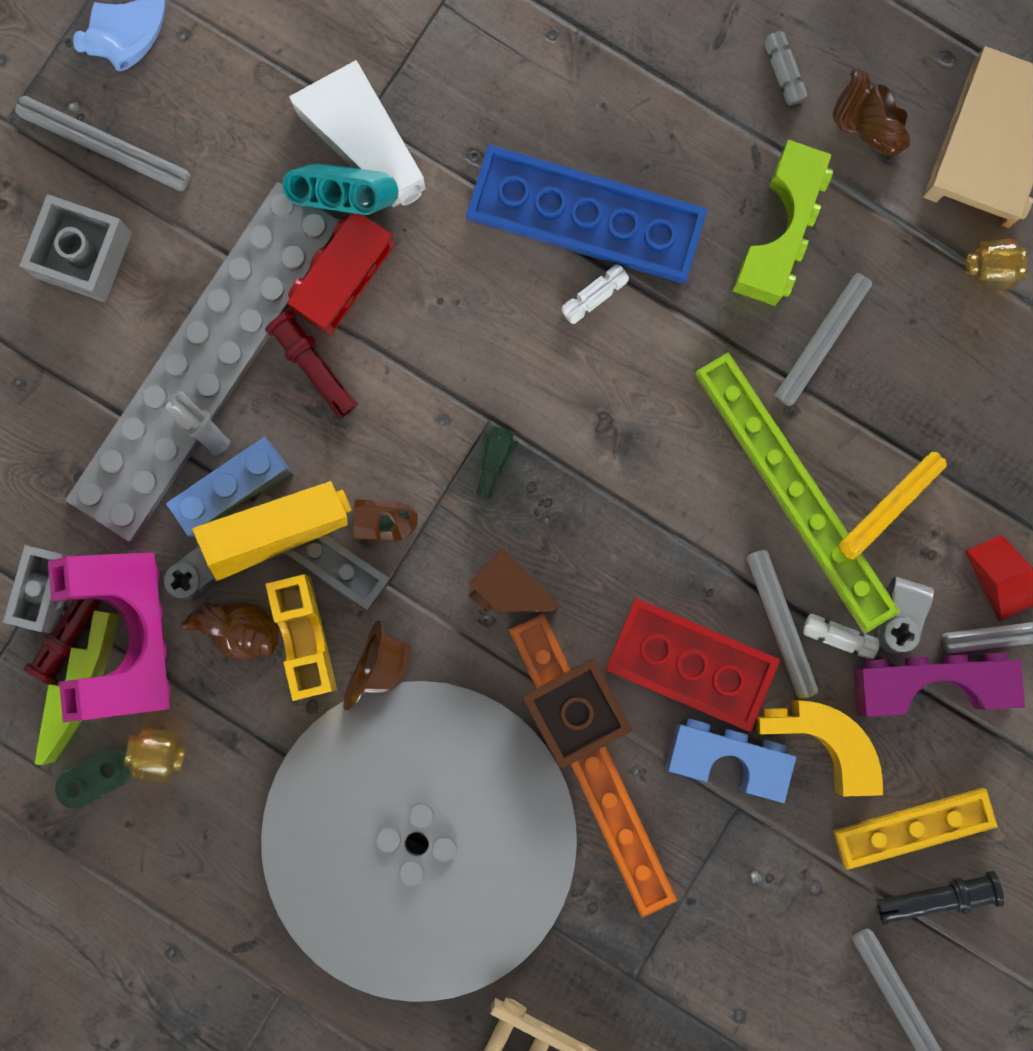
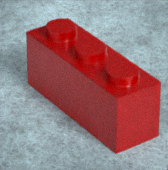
(340, 272)

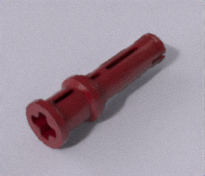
(302, 350)
(59, 643)

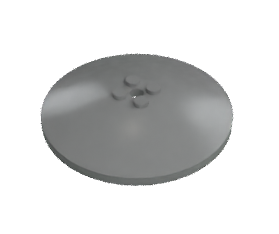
(494, 824)

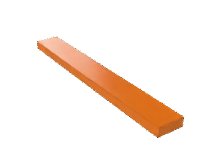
(601, 783)

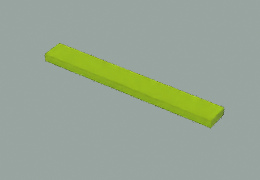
(795, 492)

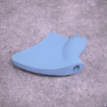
(122, 31)

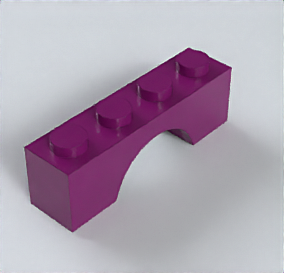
(986, 683)

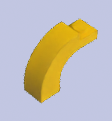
(852, 753)

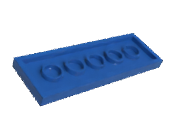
(586, 214)

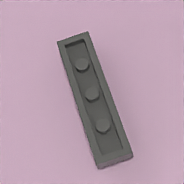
(337, 567)

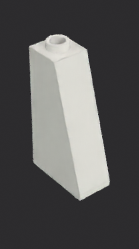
(356, 126)

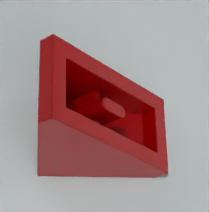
(1003, 576)

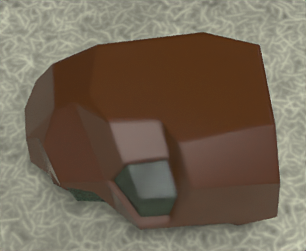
(383, 520)

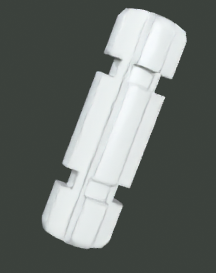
(595, 294)
(841, 636)

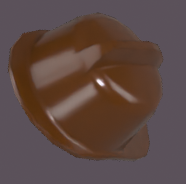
(379, 667)

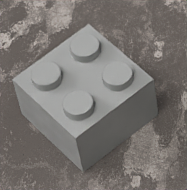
(76, 248)

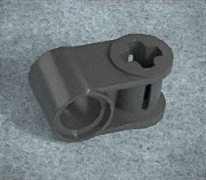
(190, 565)

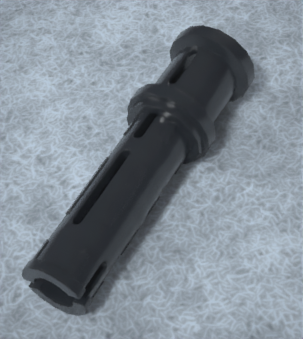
(958, 895)

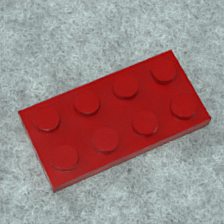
(692, 665)

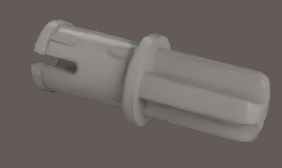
(197, 423)

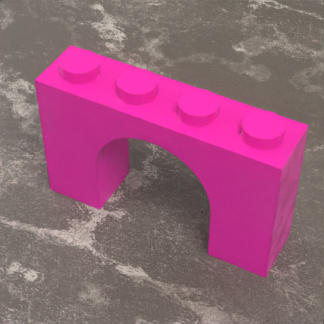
(132, 589)

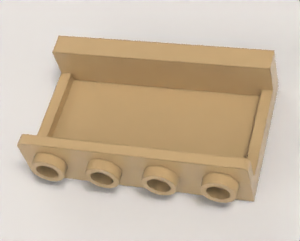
(990, 140)

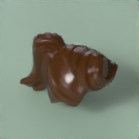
(872, 115)
(236, 629)

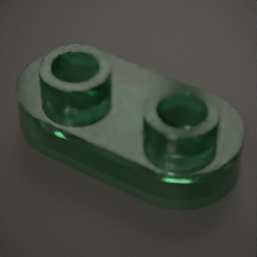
(92, 779)

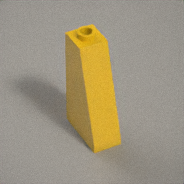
(271, 529)

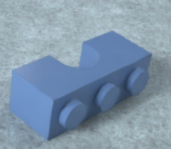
(242, 477)
(765, 767)

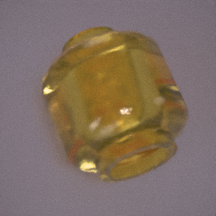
(997, 263)
(154, 754)

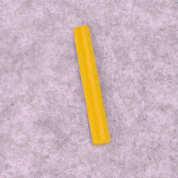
(892, 505)

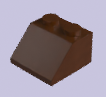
(509, 588)

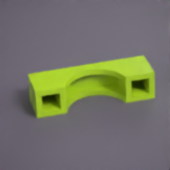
(797, 182)

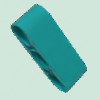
(355, 187)

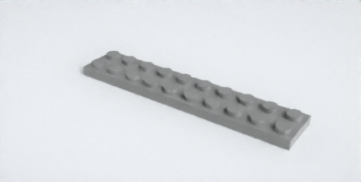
(203, 362)

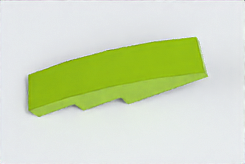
(82, 664)

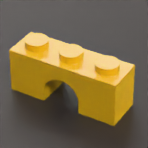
(299, 620)

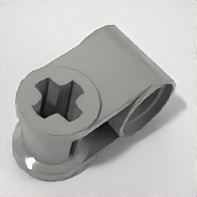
(914, 605)

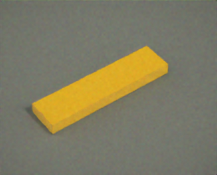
(915, 828)

